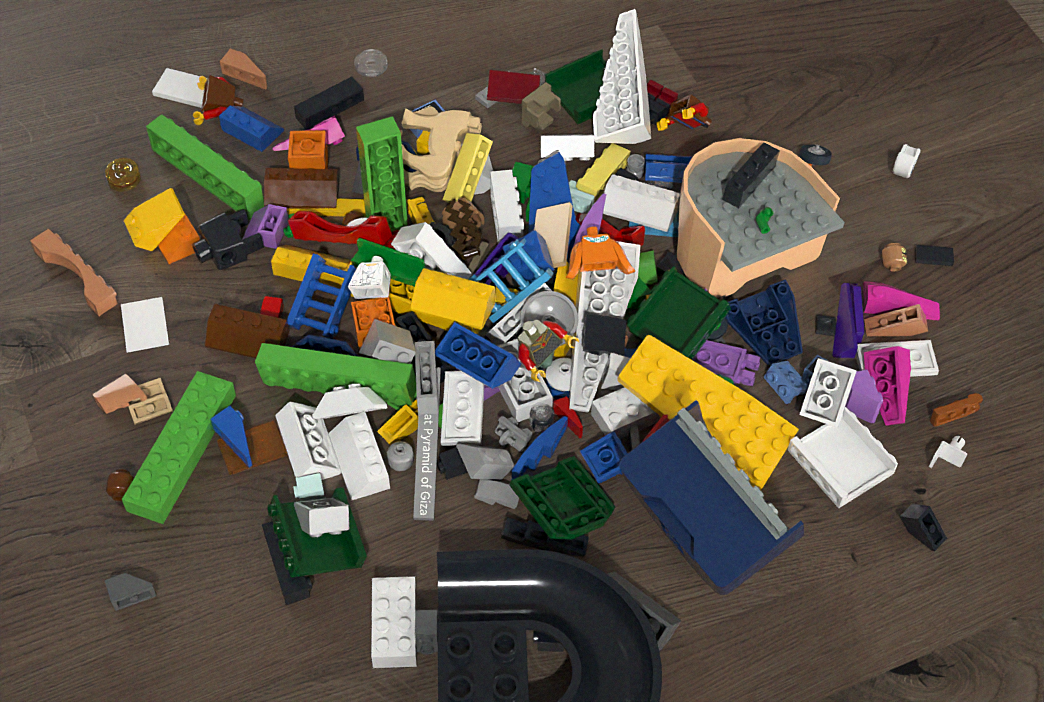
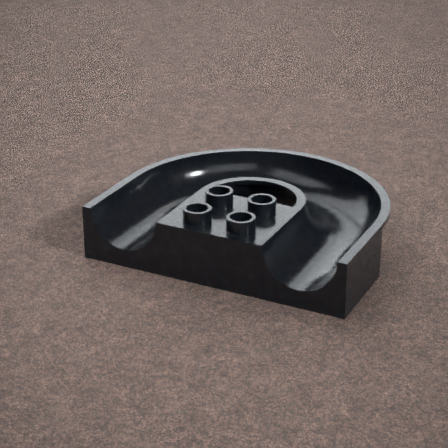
(499, 594)

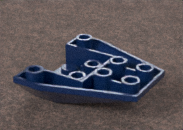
(768, 323)

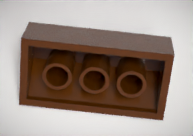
(301, 188)
(243, 331)

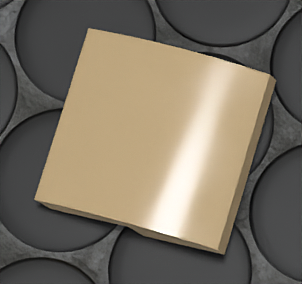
(155, 405)

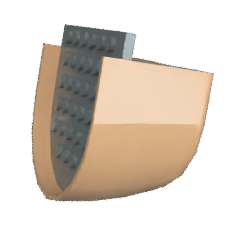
(723, 244)

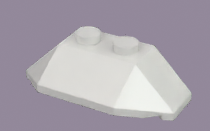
(348, 401)

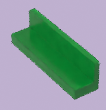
(401, 266)

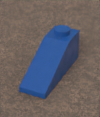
(230, 428)

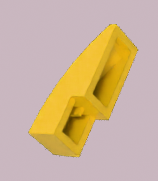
(401, 424)

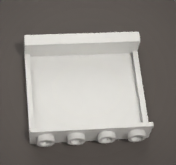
(843, 458)

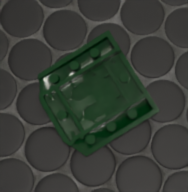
(564, 500)

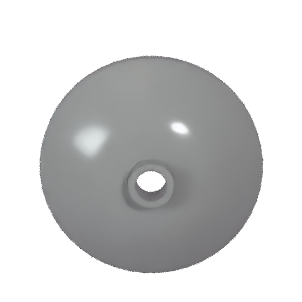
(552, 307)

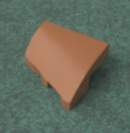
(118, 394)

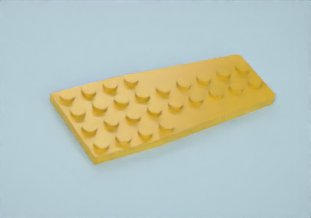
(737, 420)

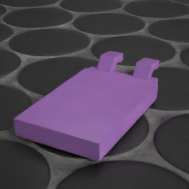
(728, 362)

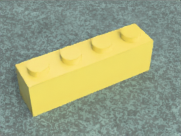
(468, 168)
(598, 175)

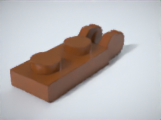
(956, 410)

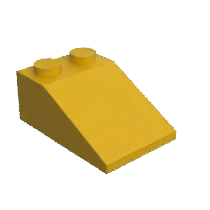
(154, 219)

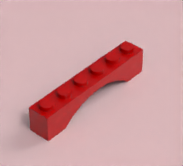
(309, 226)

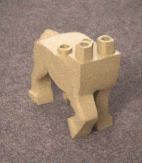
(444, 145)

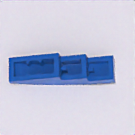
(543, 445)

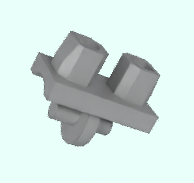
(511, 434)

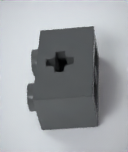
(426, 631)

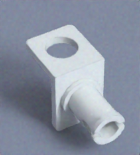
(951, 452)

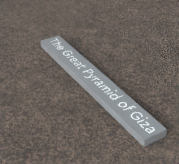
(426, 462)

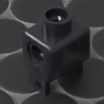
(222, 241)

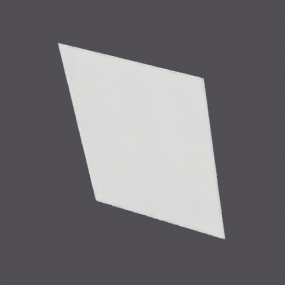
(144, 324)

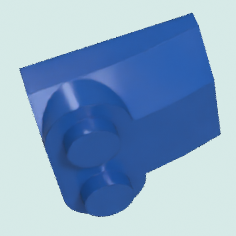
(604, 457)

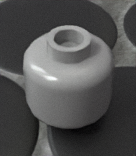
(400, 456)

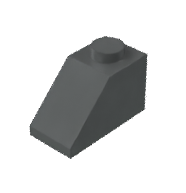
(128, 590)

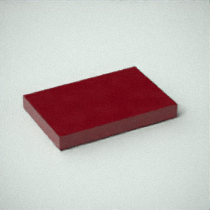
(511, 86)

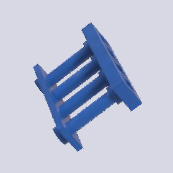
(665, 167)
(304, 297)

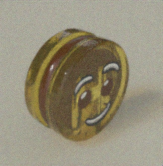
(122, 174)

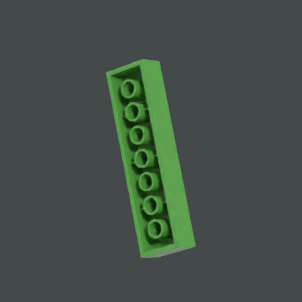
(205, 166)
(383, 171)
(325, 370)
(178, 448)

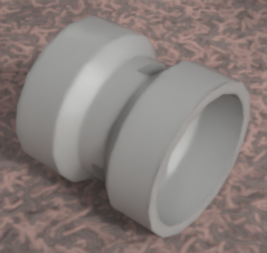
(635, 165)

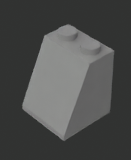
(388, 343)

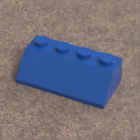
(477, 357)

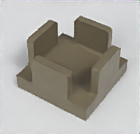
(537, 104)

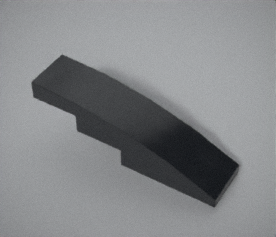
(535, 537)

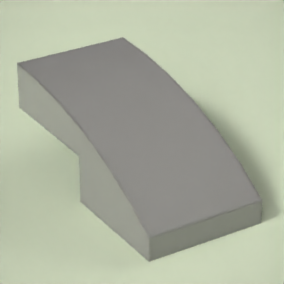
(494, 491)

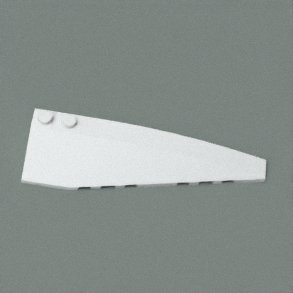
(623, 102)
(604, 295)

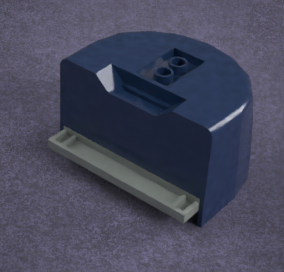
(706, 502)

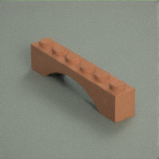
(53, 250)

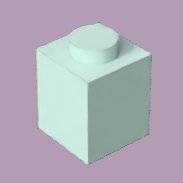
(309, 487)

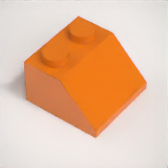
(179, 241)

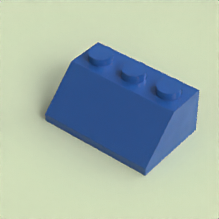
(249, 127)

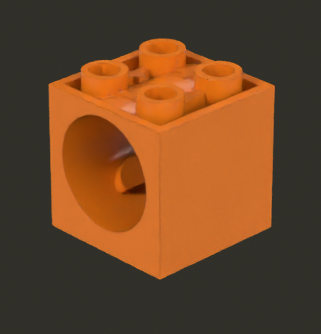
(308, 150)
(366, 311)

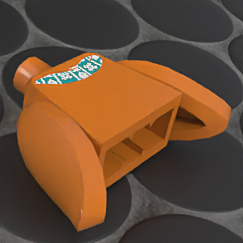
(597, 253)

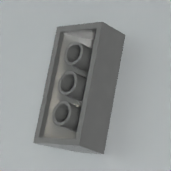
(660, 619)

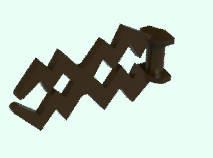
(462, 222)

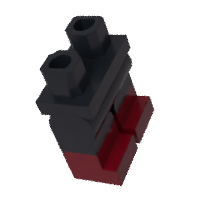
(659, 101)

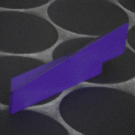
(849, 322)

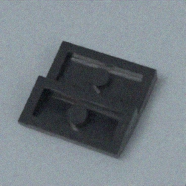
(604, 335)

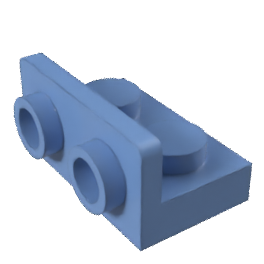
(785, 381)

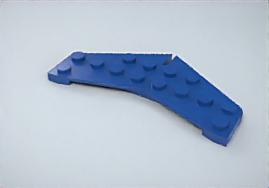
(549, 189)

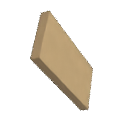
(554, 226)

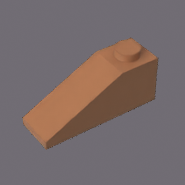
(242, 68)
(901, 322)

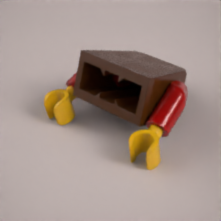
(217, 97)
(686, 112)

